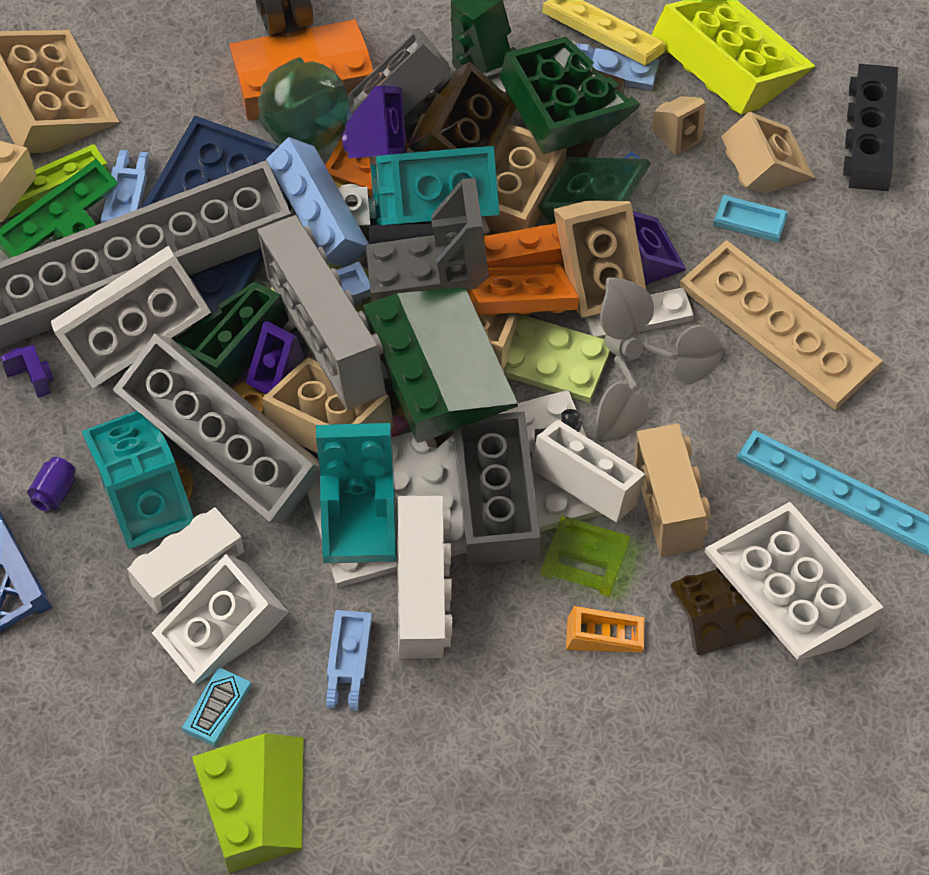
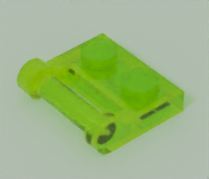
(588, 545)

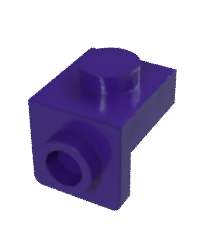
(27, 360)

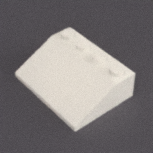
(796, 583)

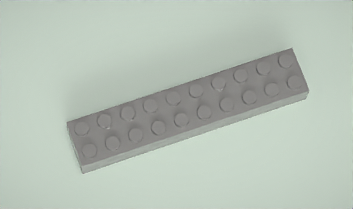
(198, 225)

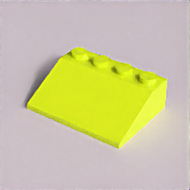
(730, 51)

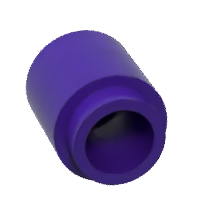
(52, 484)

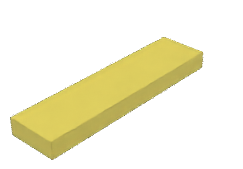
(606, 29)

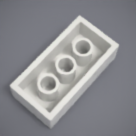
(120, 319)
(421, 572)

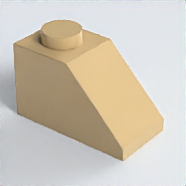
(680, 123)

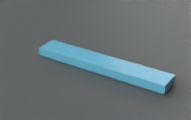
(837, 490)

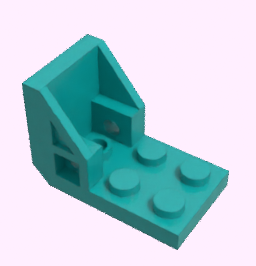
(415, 184)
(139, 478)
(357, 493)

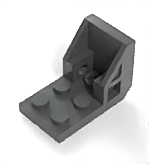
(435, 260)

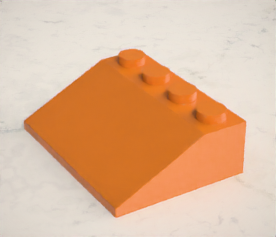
(333, 45)

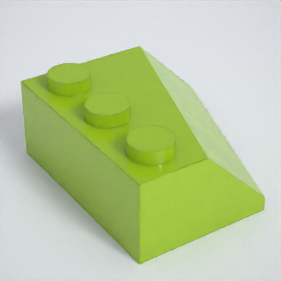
(254, 797)

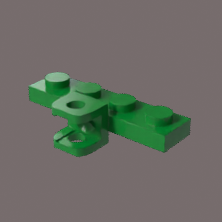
(59, 211)

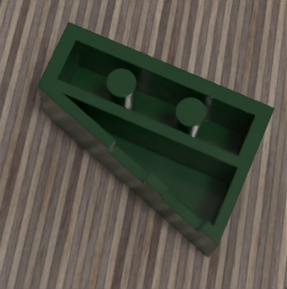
(479, 33)
(230, 335)

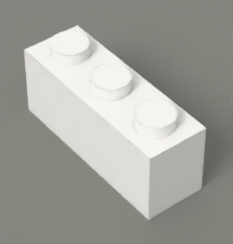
(587, 470)
(184, 559)

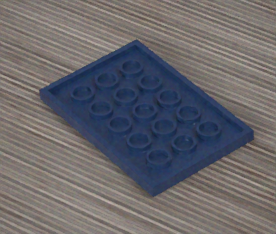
(201, 156)

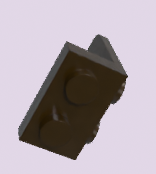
(716, 612)

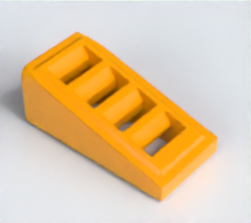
(592, 642)

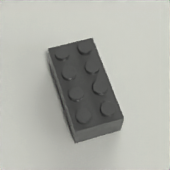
(497, 490)

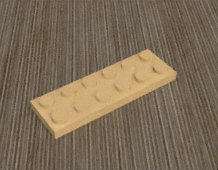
(781, 325)

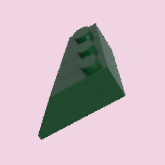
(563, 94)

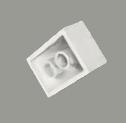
(219, 619)

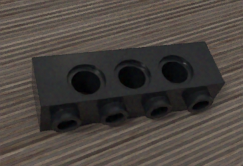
(873, 127)

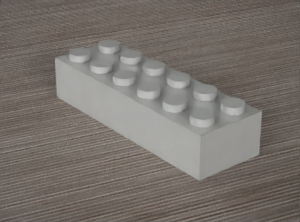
(323, 312)
(219, 428)

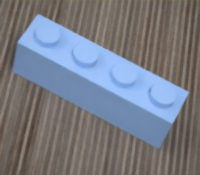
(318, 201)

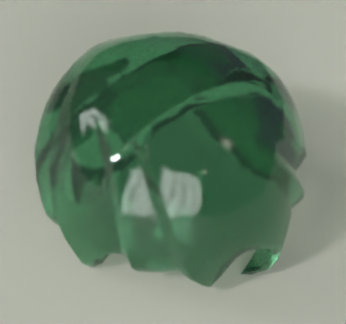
(303, 104)

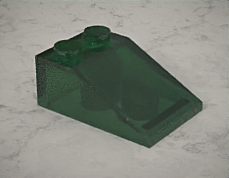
(593, 180)

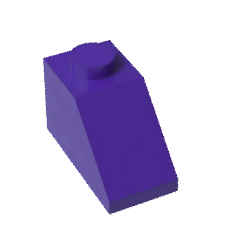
(274, 357)

